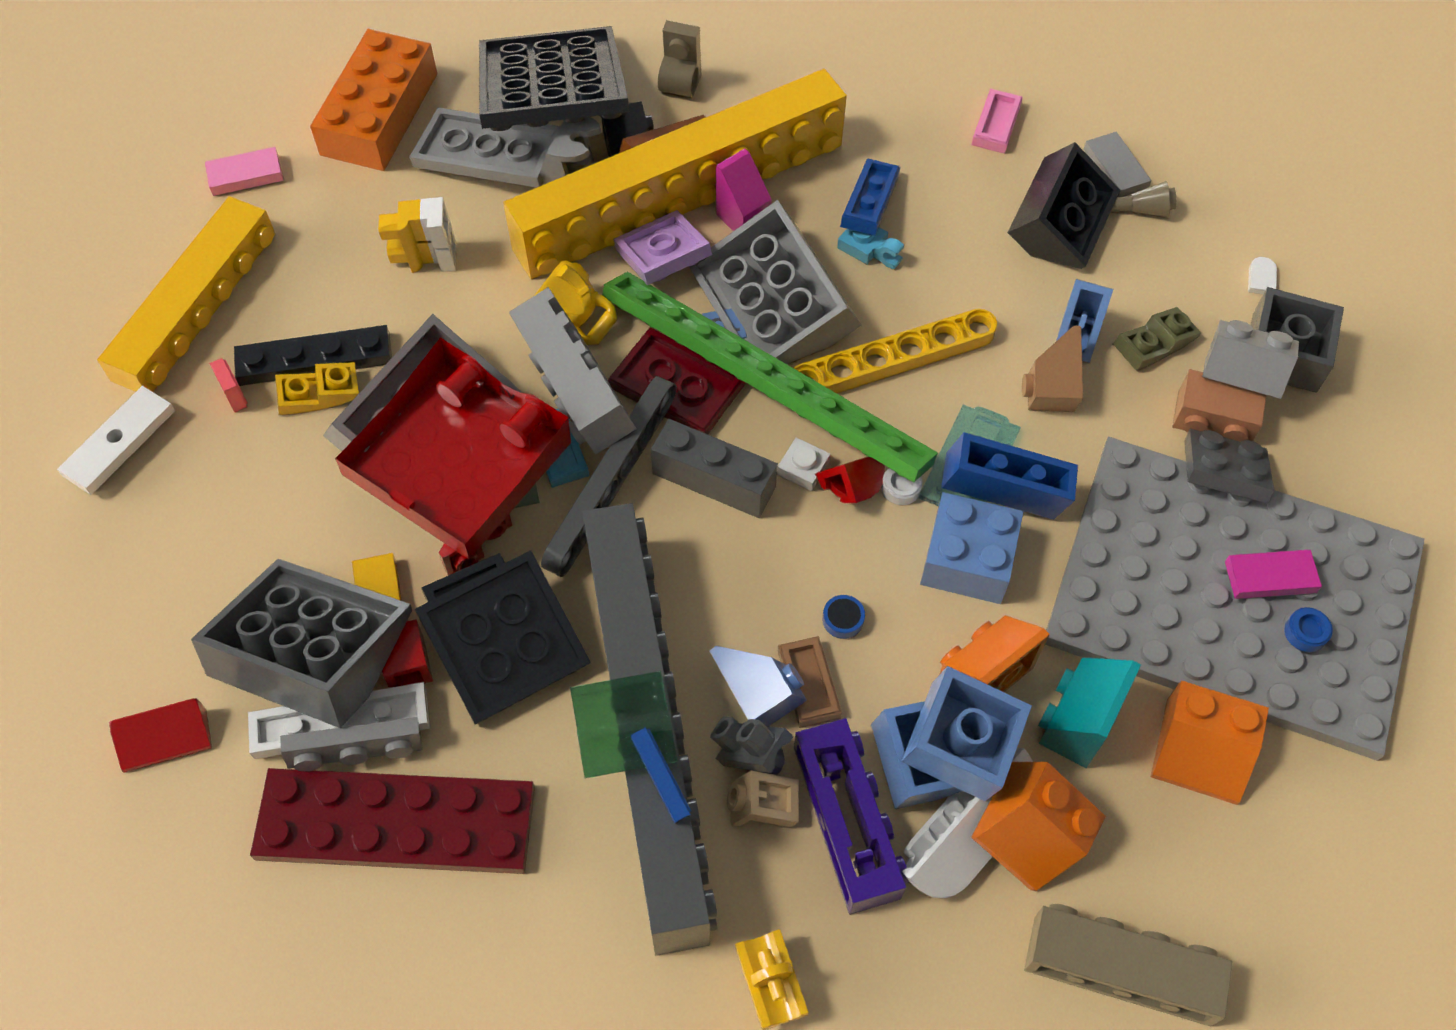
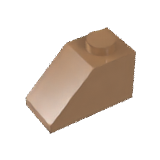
(1056, 376)

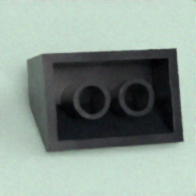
(1064, 208)

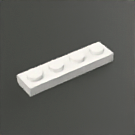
(381, 706)

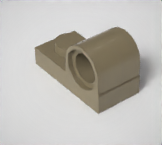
(681, 60)

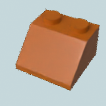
(999, 652)
(1209, 742)
(1038, 824)

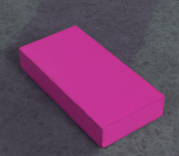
(1273, 574)

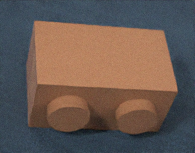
(1218, 407)

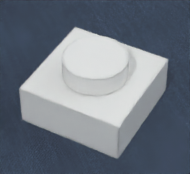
(802, 463)

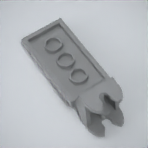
(514, 156)

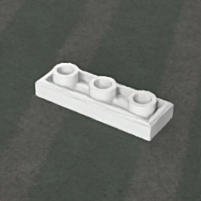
(116, 440)

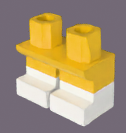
(420, 234)

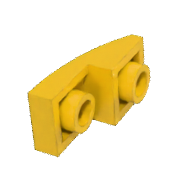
(308, 392)

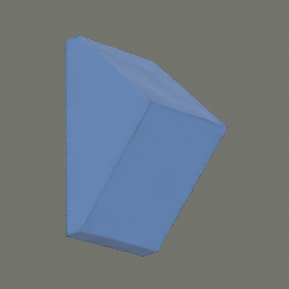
(1086, 309)

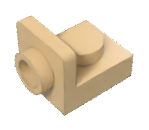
(764, 799)

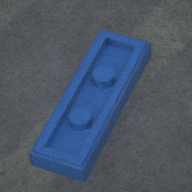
(870, 197)

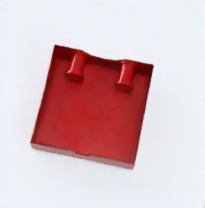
(456, 450)

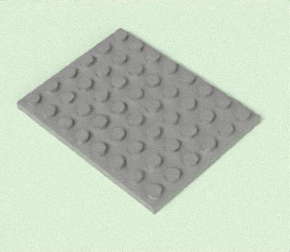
(1157, 591)

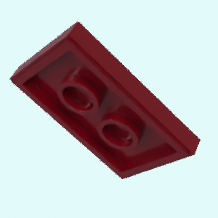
(702, 386)

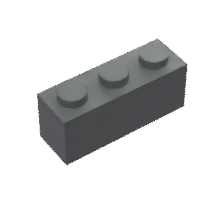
(714, 468)

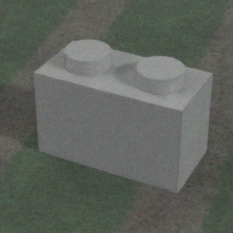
(1251, 358)

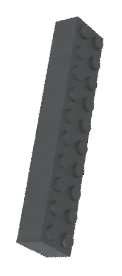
(636, 645)

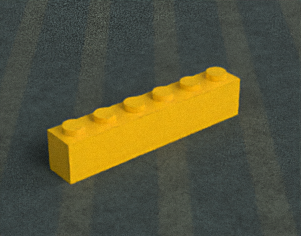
(187, 296)

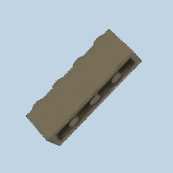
(1129, 964)

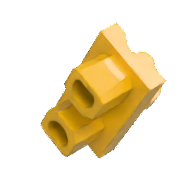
(771, 980)

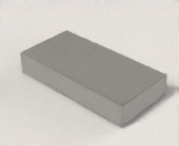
(1117, 163)

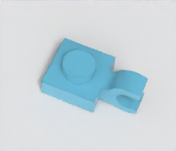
(867, 246)

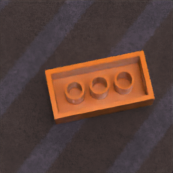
(374, 99)

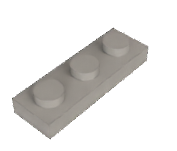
(351, 744)

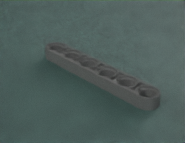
(609, 476)

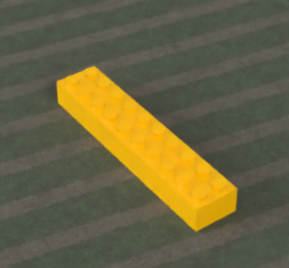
(672, 172)

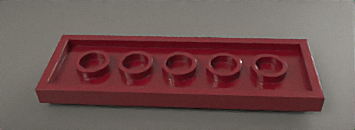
(394, 821)

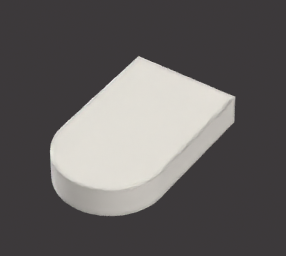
(1262, 275)

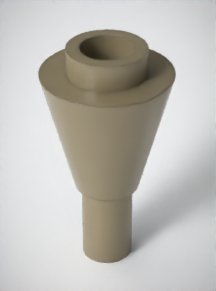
(1153, 200)

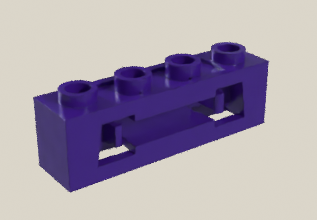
(826, 746)

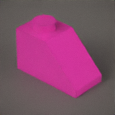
(739, 190)

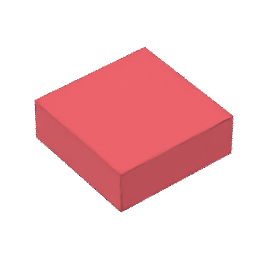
(229, 384)

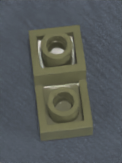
(1156, 340)

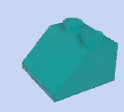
(1087, 707)

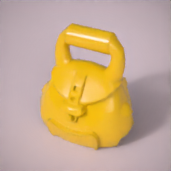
(578, 299)

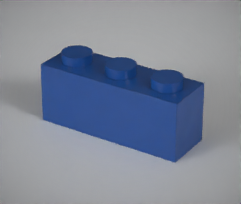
(1009, 476)

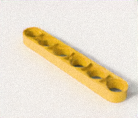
(896, 359)

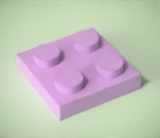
(662, 247)

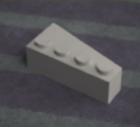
(571, 373)

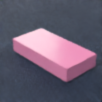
(997, 121)
(243, 171)

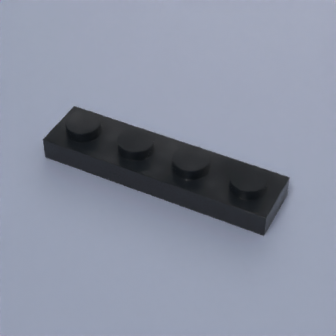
(298, 355)

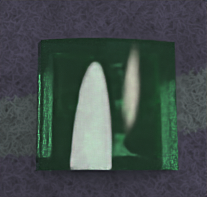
(611, 713)

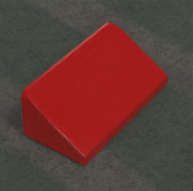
(160, 734)

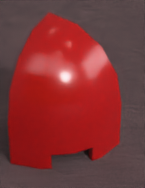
(853, 480)

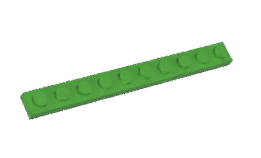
(772, 377)

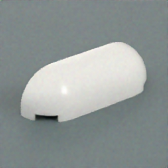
(942, 852)

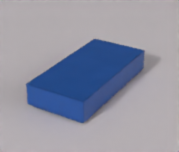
(660, 774)

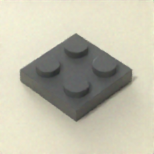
(1228, 465)

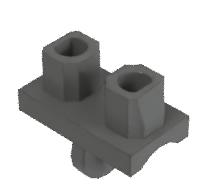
(750, 745)

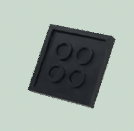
(502, 636)

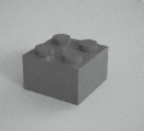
(1307, 321)

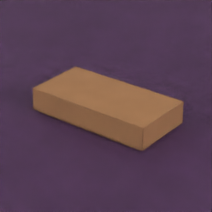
(818, 686)

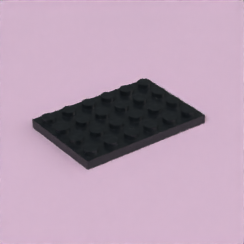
(550, 78)

